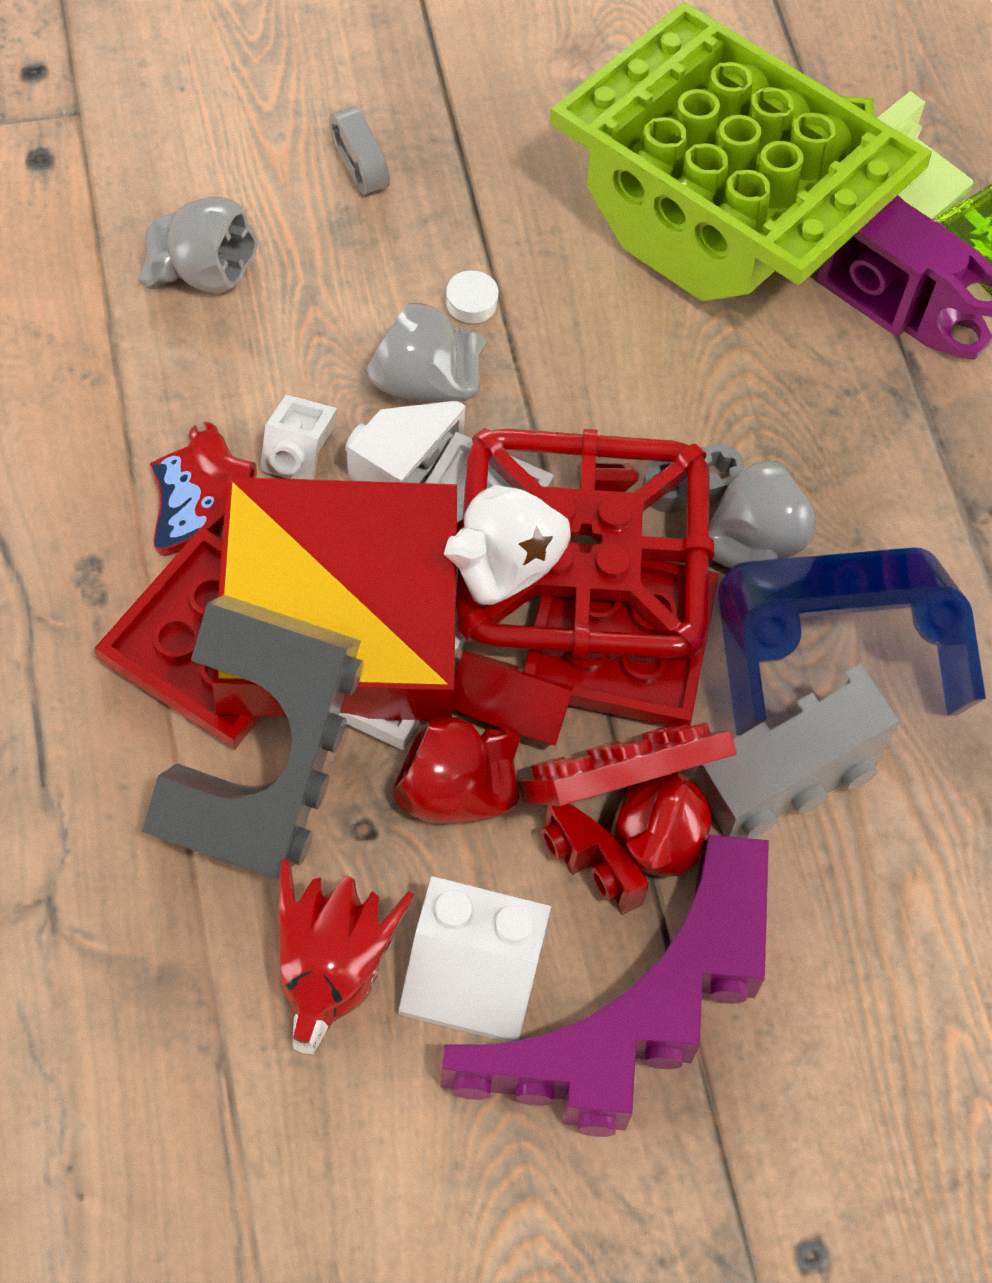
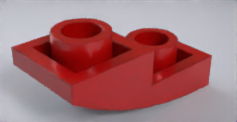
(510, 697)
(584, 844)

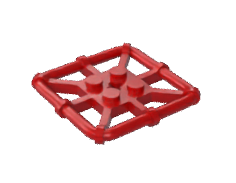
(613, 565)

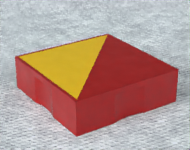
(357, 564)

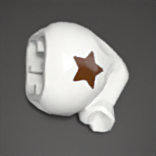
(507, 543)

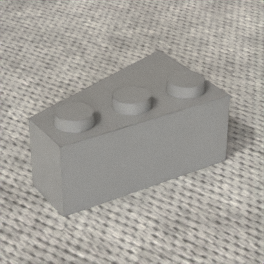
(800, 758)

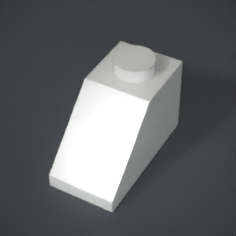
(403, 442)

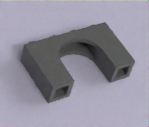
(308, 676)

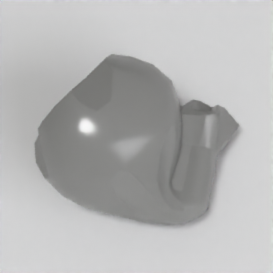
(202, 244)
(427, 358)
(761, 517)

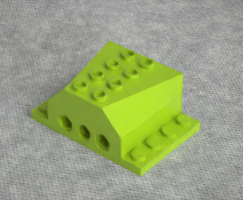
(729, 158)

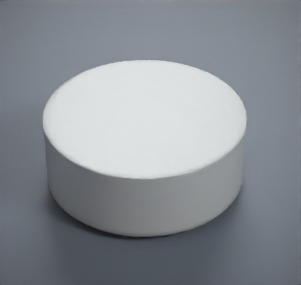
(472, 296)

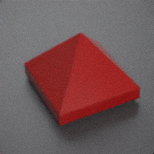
(614, 476)

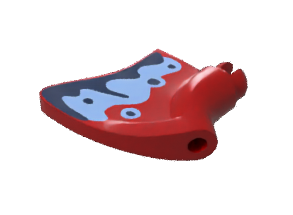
(194, 487)

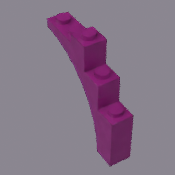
(657, 1020)

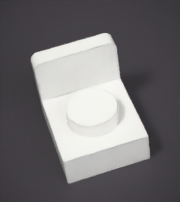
(295, 437)

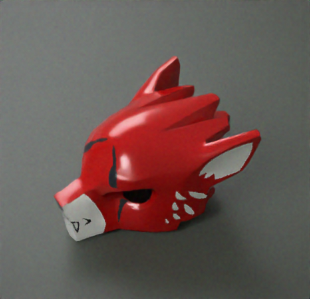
(329, 952)

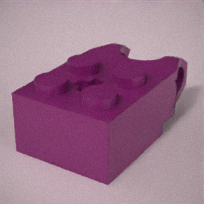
(912, 279)

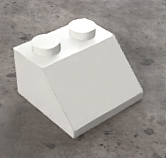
(474, 960)

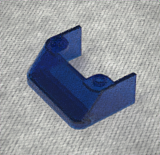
(767, 597)

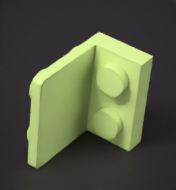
(941, 182)

